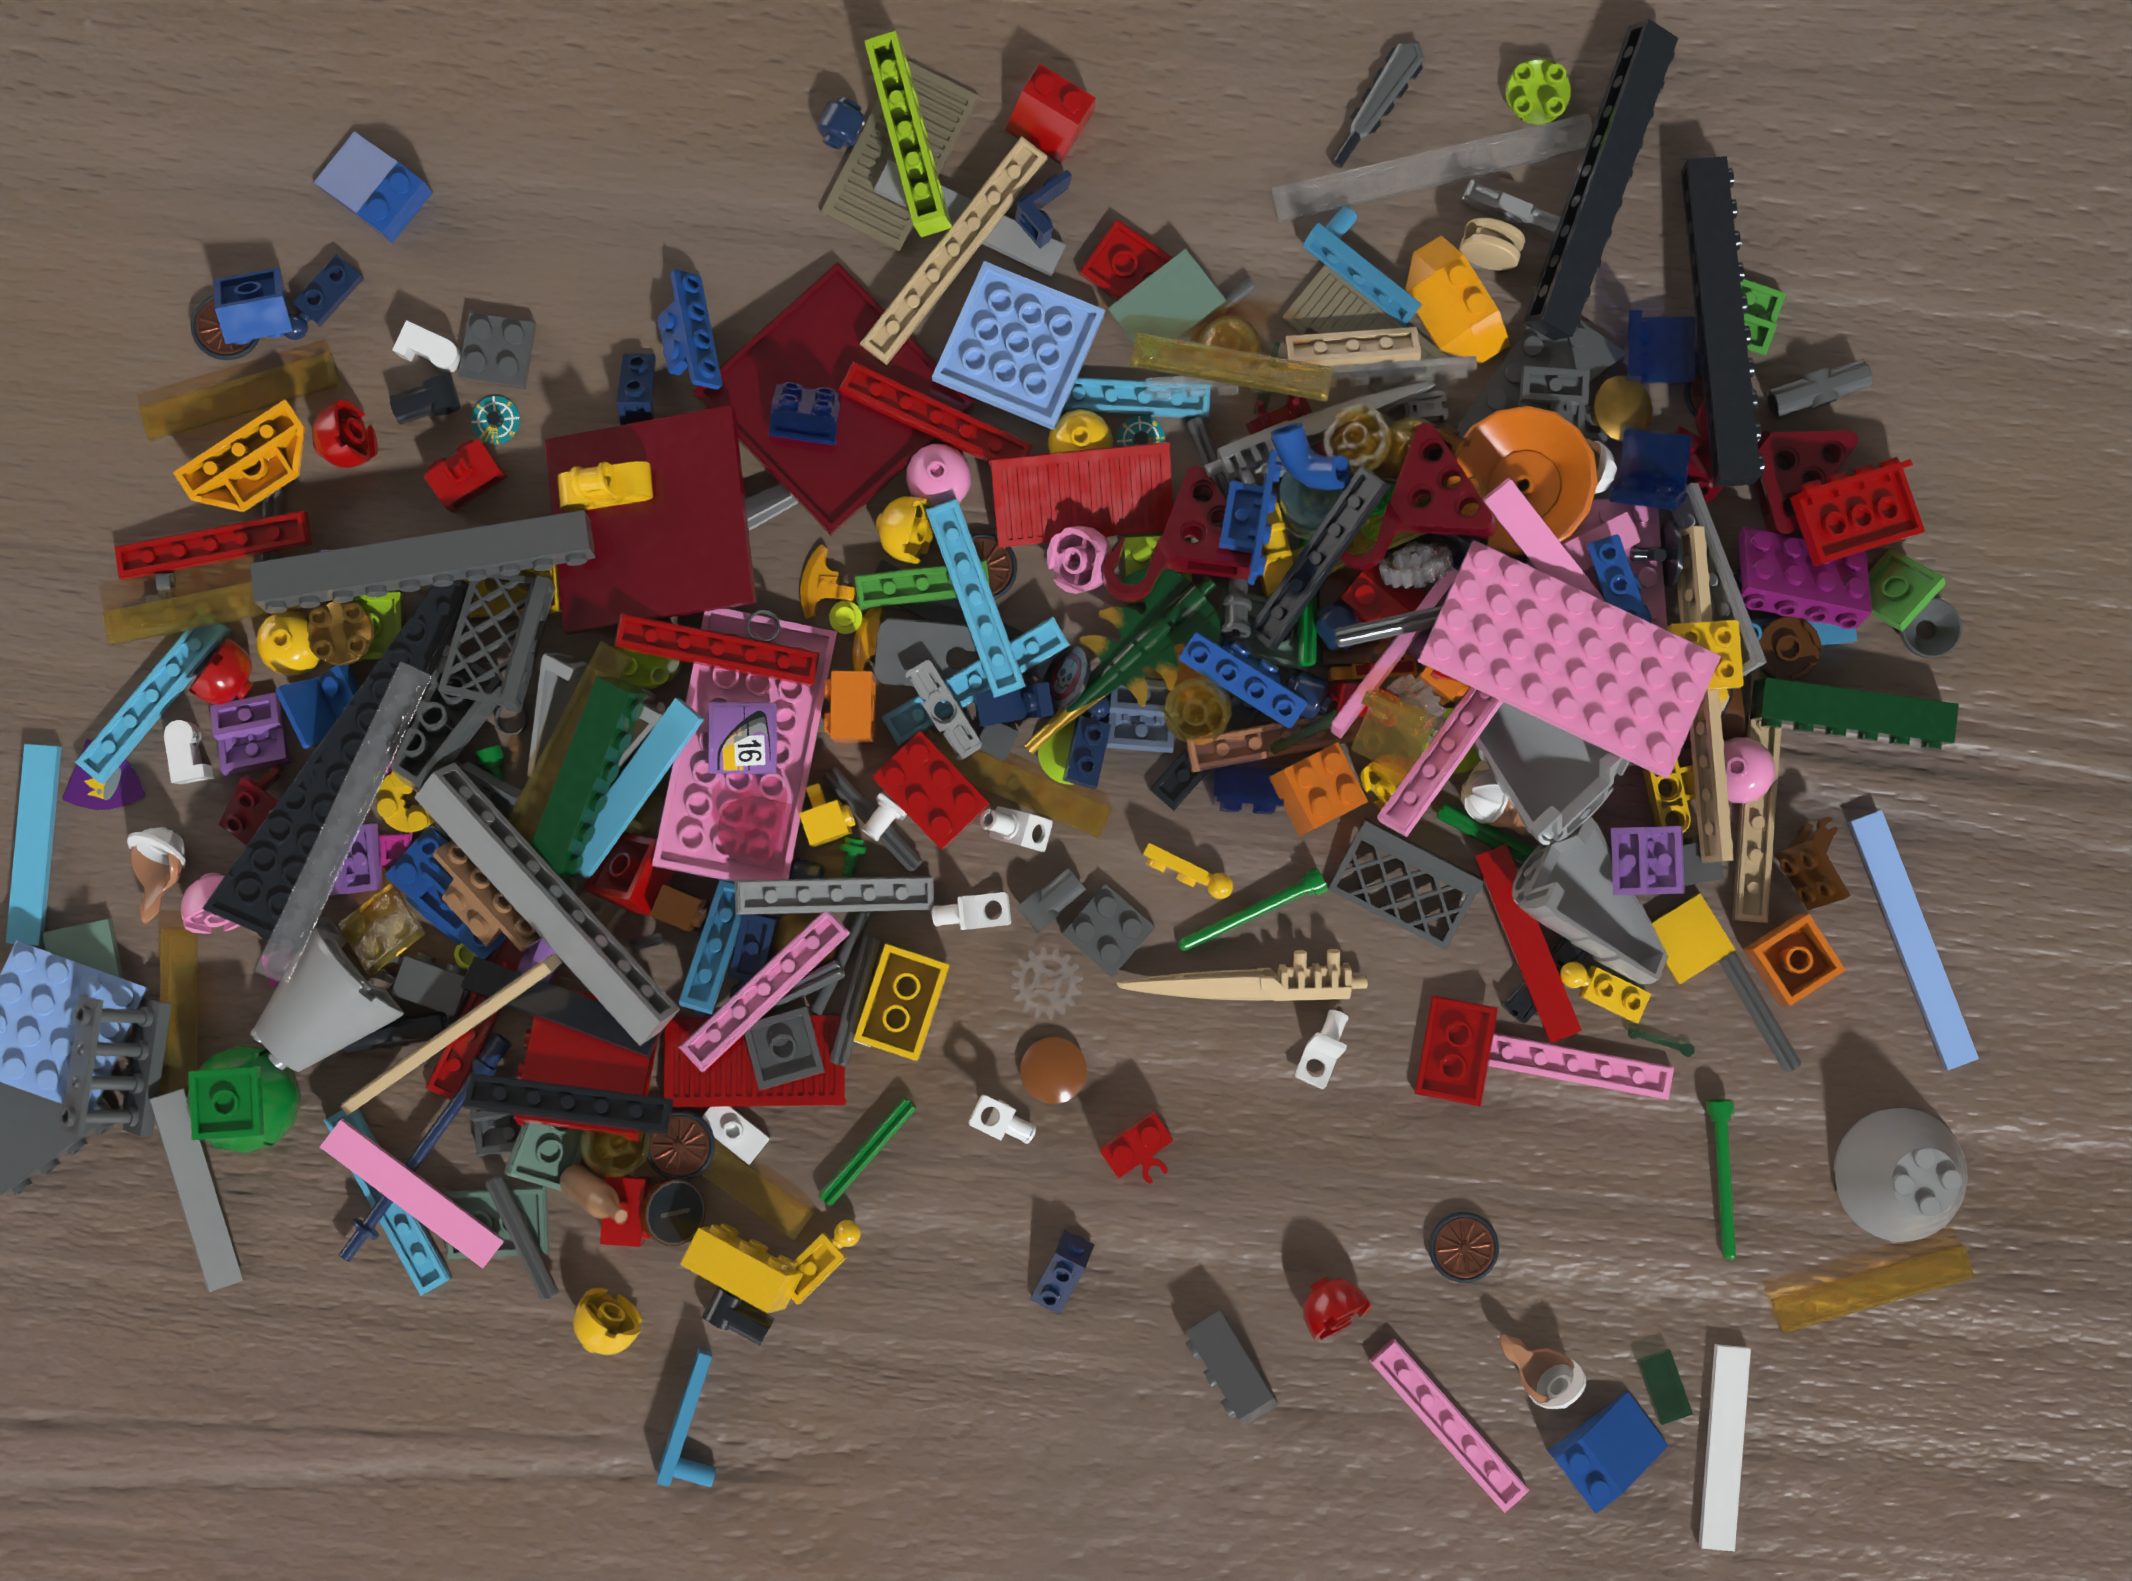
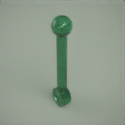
(1685, 1049)

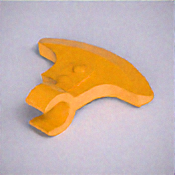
(821, 583)
(866, 638)

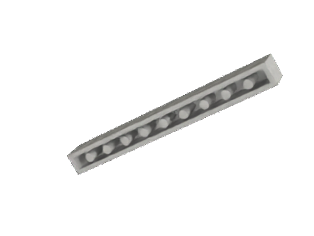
(546, 903)

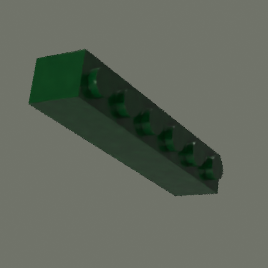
(1854, 712)
(587, 774)

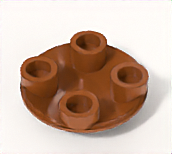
(1053, 1070)

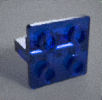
(805, 413)

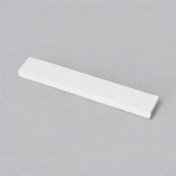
(1724, 1447)

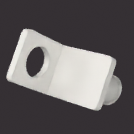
(883, 816)
(1016, 827)
(971, 912)
(1325, 1048)
(1001, 1120)

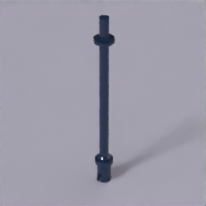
(481, 1064)

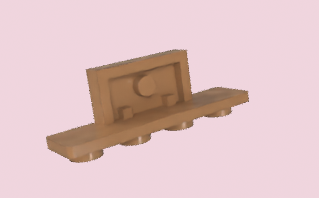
(480, 902)

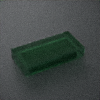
(1664, 1386)

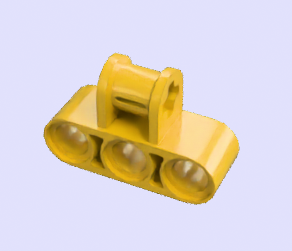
(605, 485)
(1278, 553)
(1682, 790)

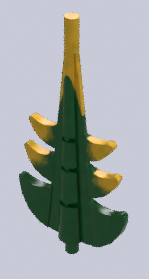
(1147, 639)

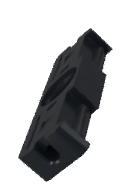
(1520, 1002)

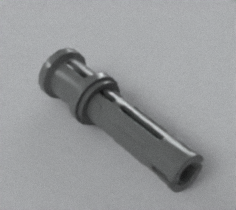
(1236, 609)

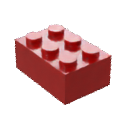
(931, 790)

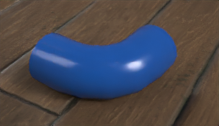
(1305, 463)

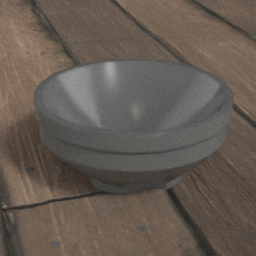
(1946, 630)

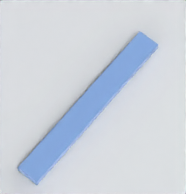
(1913, 940)

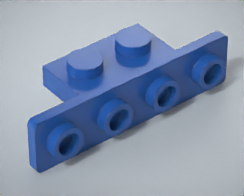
(688, 332)
(1246, 516)
(1615, 576)
(1244, 676)

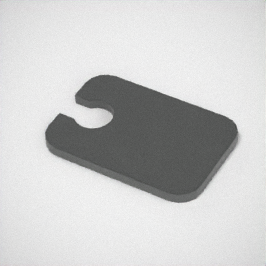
(908, 643)

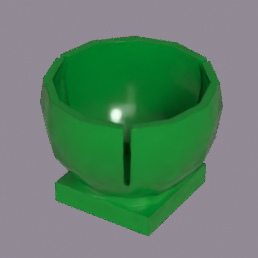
(242, 1100)

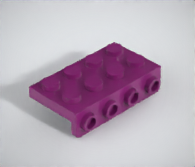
(1783, 581)

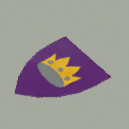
(118, 791)

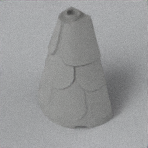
(1546, 772)
(1572, 894)

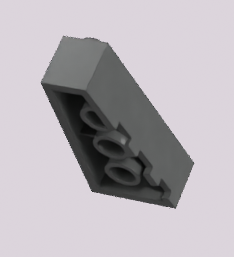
(442, 725)

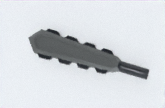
(1390, 83)

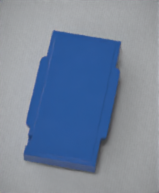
(425, 883)

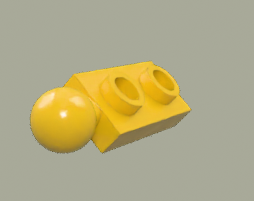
(1218, 885)
(1606, 990)
(824, 1257)

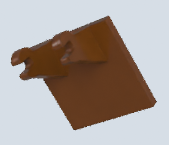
(1810, 868)

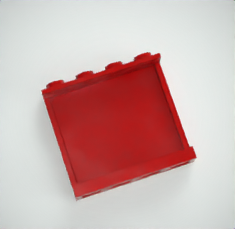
(582, 1061)

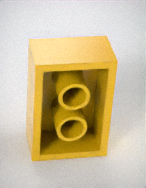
(902, 1002)
(742, 1267)

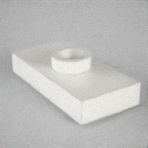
(736, 1132)

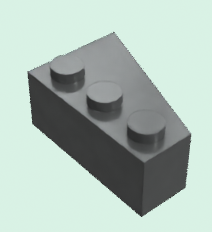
(1230, 1369)

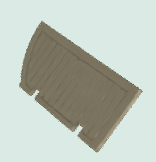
(1336, 306)

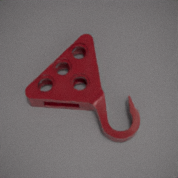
(1803, 456)
(1444, 511)
(1173, 552)

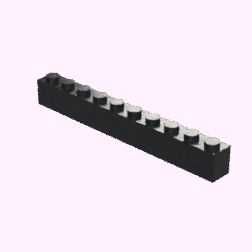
(1601, 180)
(1721, 322)

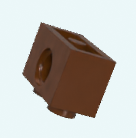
(680, 908)

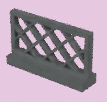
(523, 651)
(1418, 857)

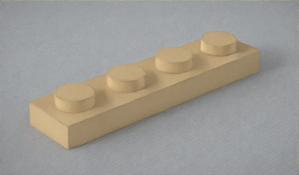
(1355, 347)

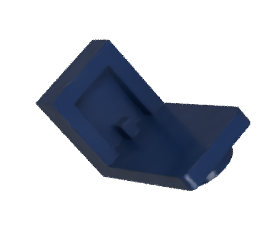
(1062, 1272)

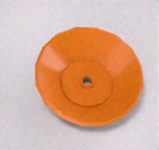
(1537, 449)

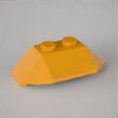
(1455, 303)
(247, 462)

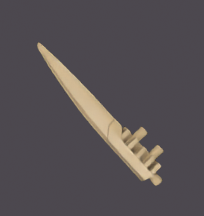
(1260, 983)

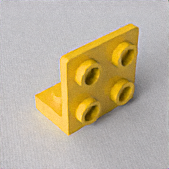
(1722, 639)

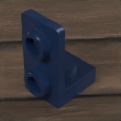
(1029, 216)
(636, 388)
(1023, 703)

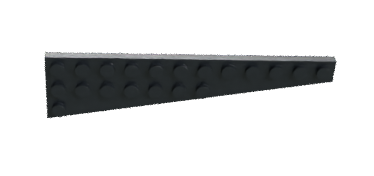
(270, 864)

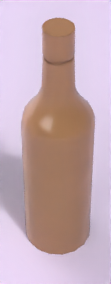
(591, 1193)

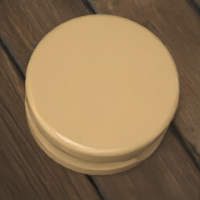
(1492, 244)

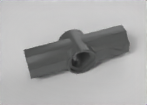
(1819, 388)

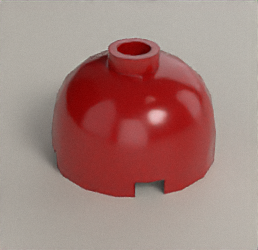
(342, 435)
(224, 675)
(1333, 1306)

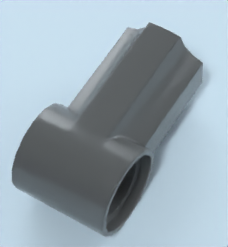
(1047, 903)

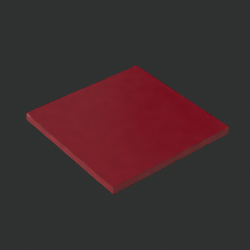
(815, 347)
(666, 553)

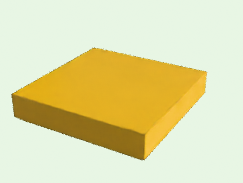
(1691, 938)

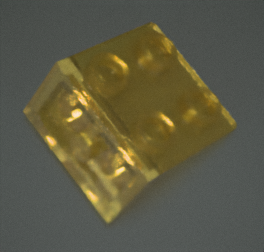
(1393, 731)

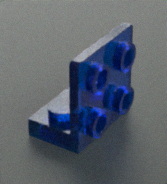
(1661, 349)
(1653, 469)
(1245, 787)

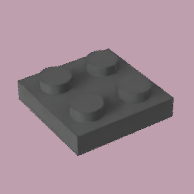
(497, 350)
(1108, 930)
(784, 1048)

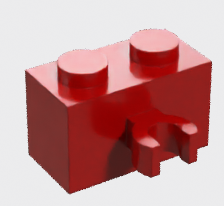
(464, 474)
(1136, 1147)
(631, 1192)

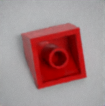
(1051, 113)
(1374, 600)
(628, 875)

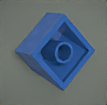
(252, 306)

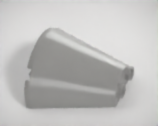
(555, 688)
(322, 1005)

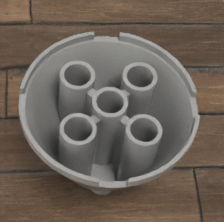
(1900, 1174)

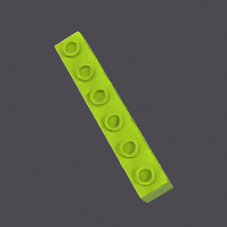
(908, 134)

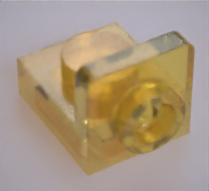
(644, 819)

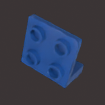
(317, 703)

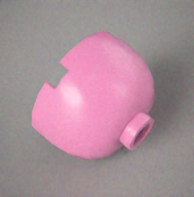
(938, 474)
(1078, 558)
(1748, 769)
(194, 898)

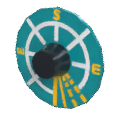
(495, 420)
(1140, 431)

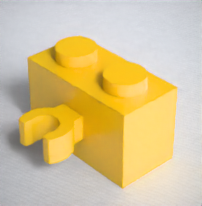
(825, 820)

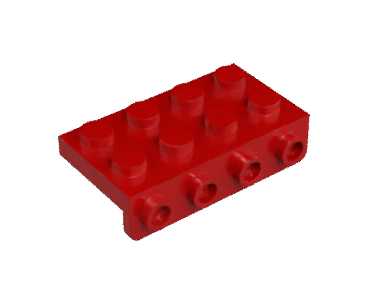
(1857, 511)

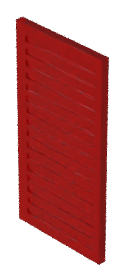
(1099, 488)
(732, 1076)

